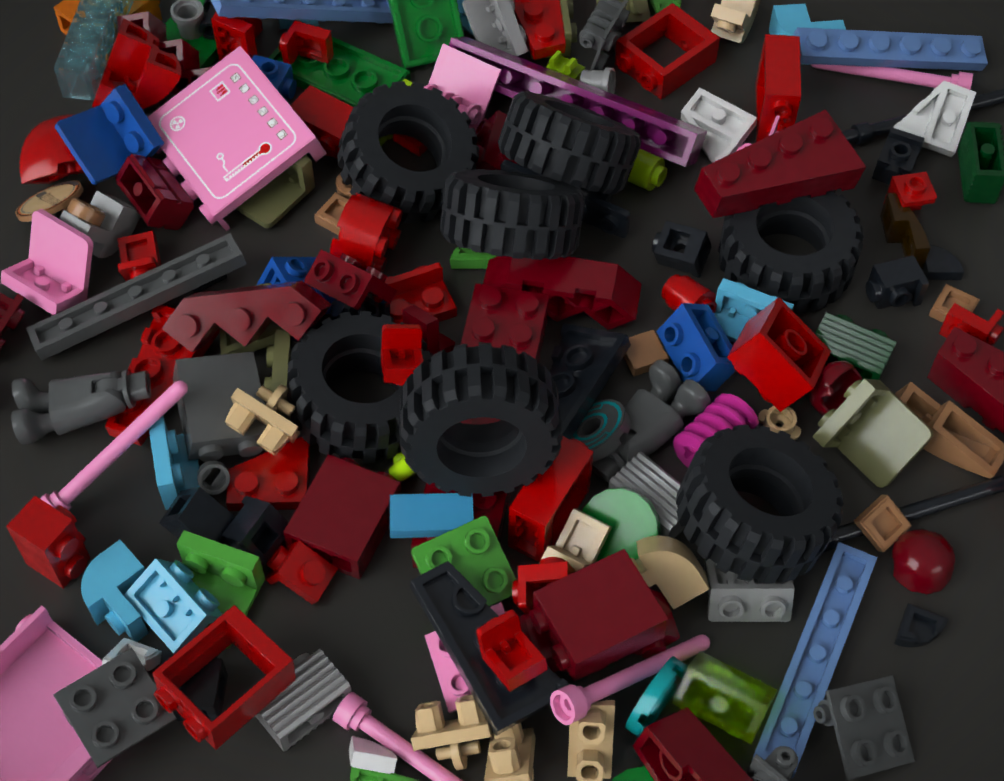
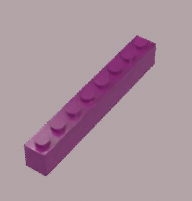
(658, 132)

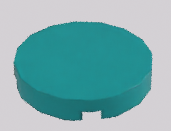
(655, 696)

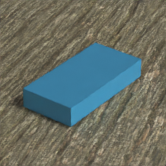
(428, 514)

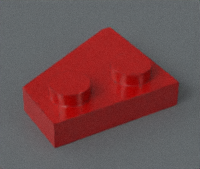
(272, 478)

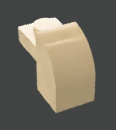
(734, 18)
(579, 540)
(672, 568)

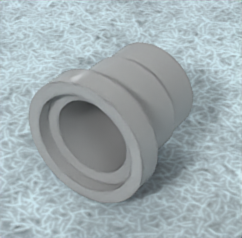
(188, 17)
(601, 79)

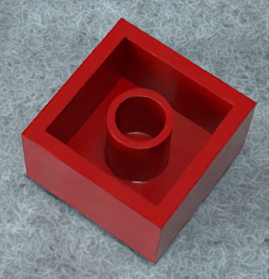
(779, 355)

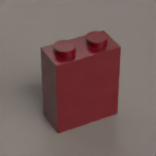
(344, 514)
(598, 615)

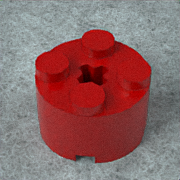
(367, 231)

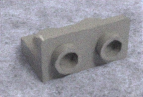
(746, 601)

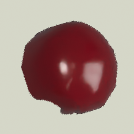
(832, 385)
(923, 561)

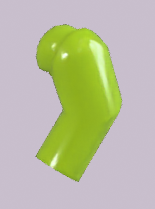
(400, 469)

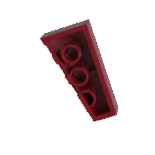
(783, 166)
(972, 376)
(685, 751)

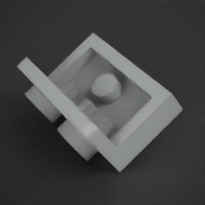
(496, 25)

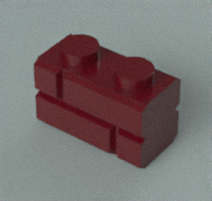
(154, 192)

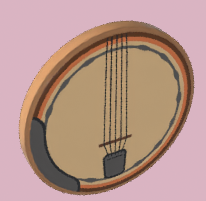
(50, 199)

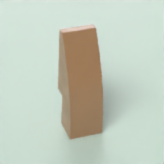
(955, 434)

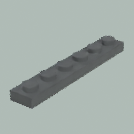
(135, 296)

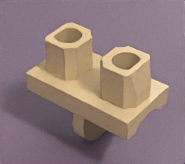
(247, 409)
(436, 732)
(592, 743)
(511, 755)

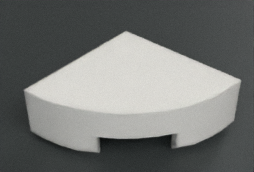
(147, 655)
(371, 756)

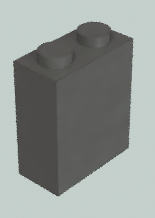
(208, 402)

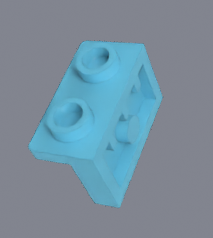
(171, 463)
(172, 603)

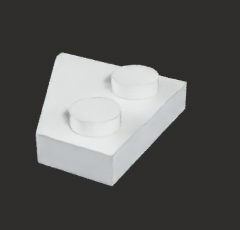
(940, 117)
(725, 123)

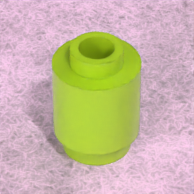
(648, 171)

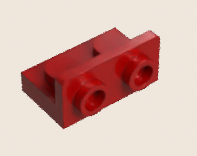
(421, 288)

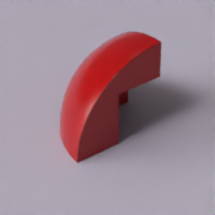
(139, 65)
(46, 156)

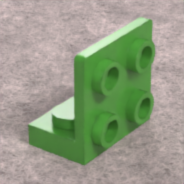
(475, 554)
(222, 570)

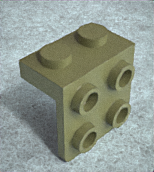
(280, 195)
(874, 431)

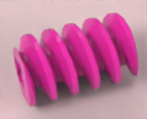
(723, 413)

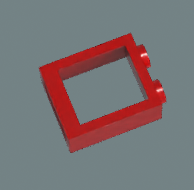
(683, 30)
(778, 83)
(546, 504)
(250, 640)

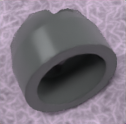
(219, 480)

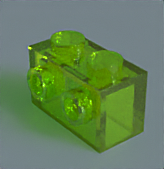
(725, 697)

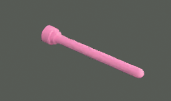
(961, 79)
(117, 447)
(573, 701)
(356, 715)

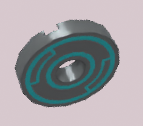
(603, 427)

